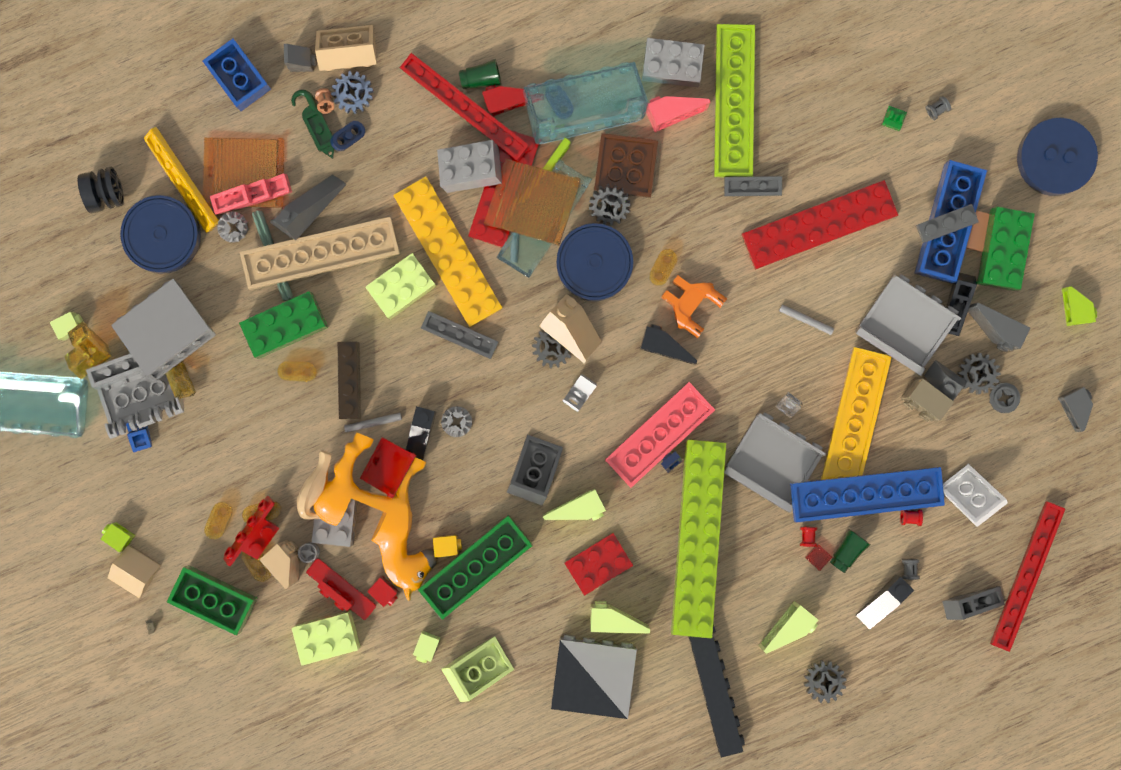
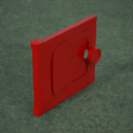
(387, 467)

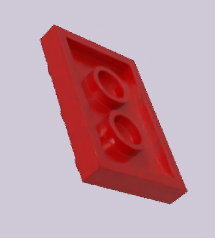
(598, 564)

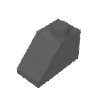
(299, 58)
(945, 380)
(1077, 407)

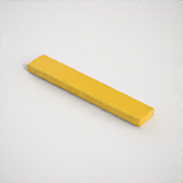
(181, 179)

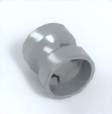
(305, 552)

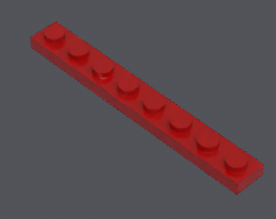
(464, 107)
(1027, 576)

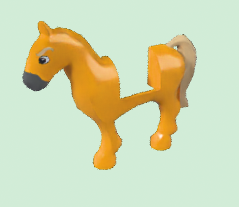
(332, 499)

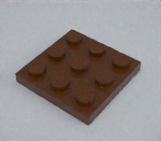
(626, 163)

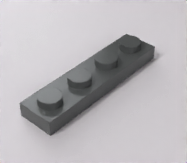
(459, 335)

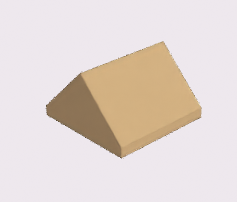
(133, 571)

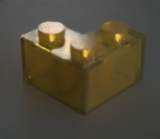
(88, 350)

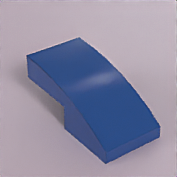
(139, 438)

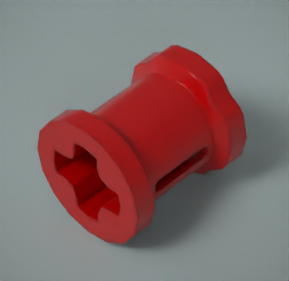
(911, 517)
(808, 536)

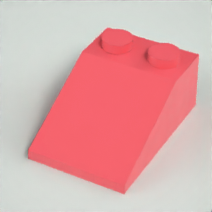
(671, 110)

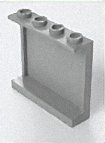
(907, 323)
(163, 330)
(772, 459)

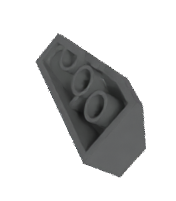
(302, 211)

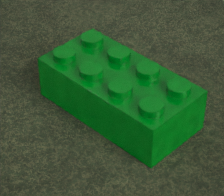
(1005, 248)
(283, 325)
(212, 600)

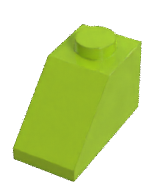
(1077, 307)

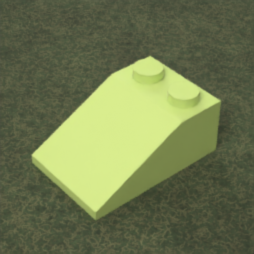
(580, 508)
(611, 619)
(791, 626)
(477, 669)

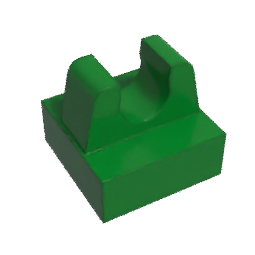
(894, 118)

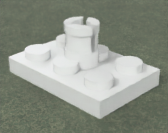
(973, 495)

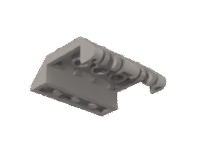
(131, 395)

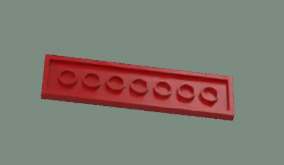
(819, 224)

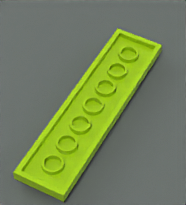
(734, 100)

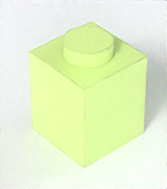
(64, 324)
(426, 647)

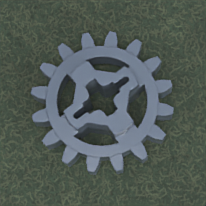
(346, 96)

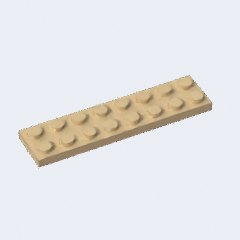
(319, 253)

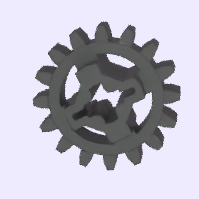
(607, 212)
(545, 353)
(983, 366)
(823, 673)

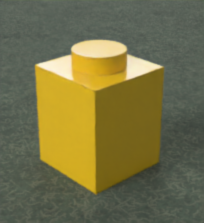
(446, 545)

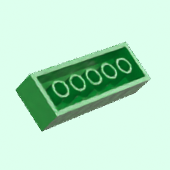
(475, 567)

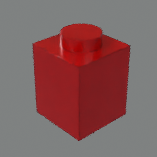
(383, 592)

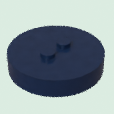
(1057, 156)
(160, 234)
(594, 262)

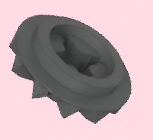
(1011, 403)

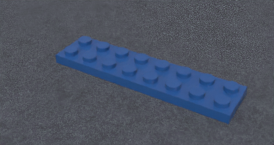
(867, 494)

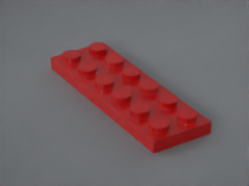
(487, 233)

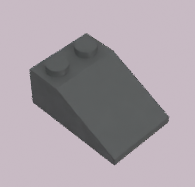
(1000, 329)
(535, 470)

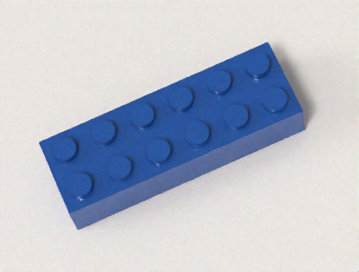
(957, 188)

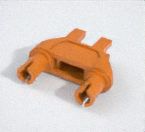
(689, 301)

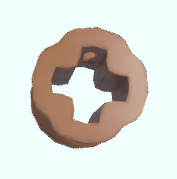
(320, 99)

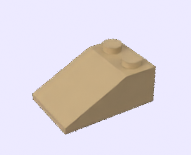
(572, 328)

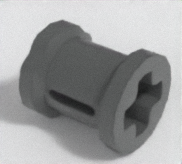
(938, 108)
(911, 569)

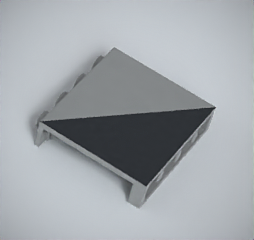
(594, 677)

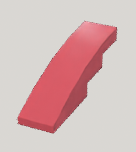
(250, 194)

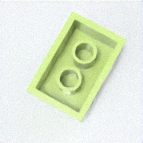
(400, 286)
(326, 637)

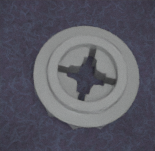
(223, 227)
(457, 412)

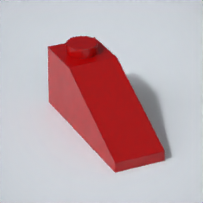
(503, 99)

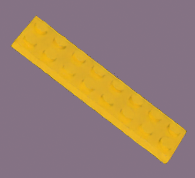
(447, 251)
(856, 414)

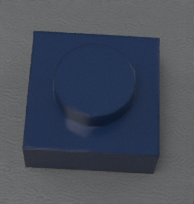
(670, 461)

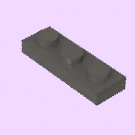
(753, 186)
(947, 223)

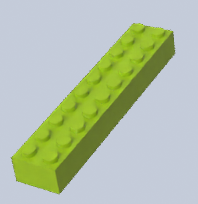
(698, 539)

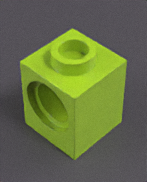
(117, 536)

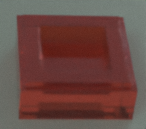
(818, 557)

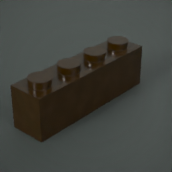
(349, 380)

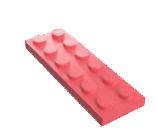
(659, 434)

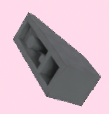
(973, 603)

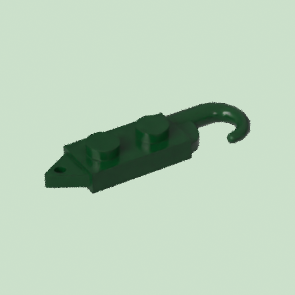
(315, 123)

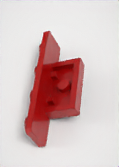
(255, 535)
(340, 590)

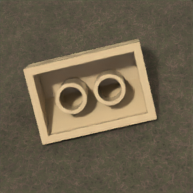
(345, 48)
(283, 563)

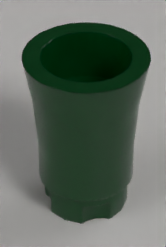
(480, 75)
(849, 551)

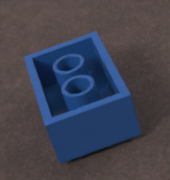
(236, 74)

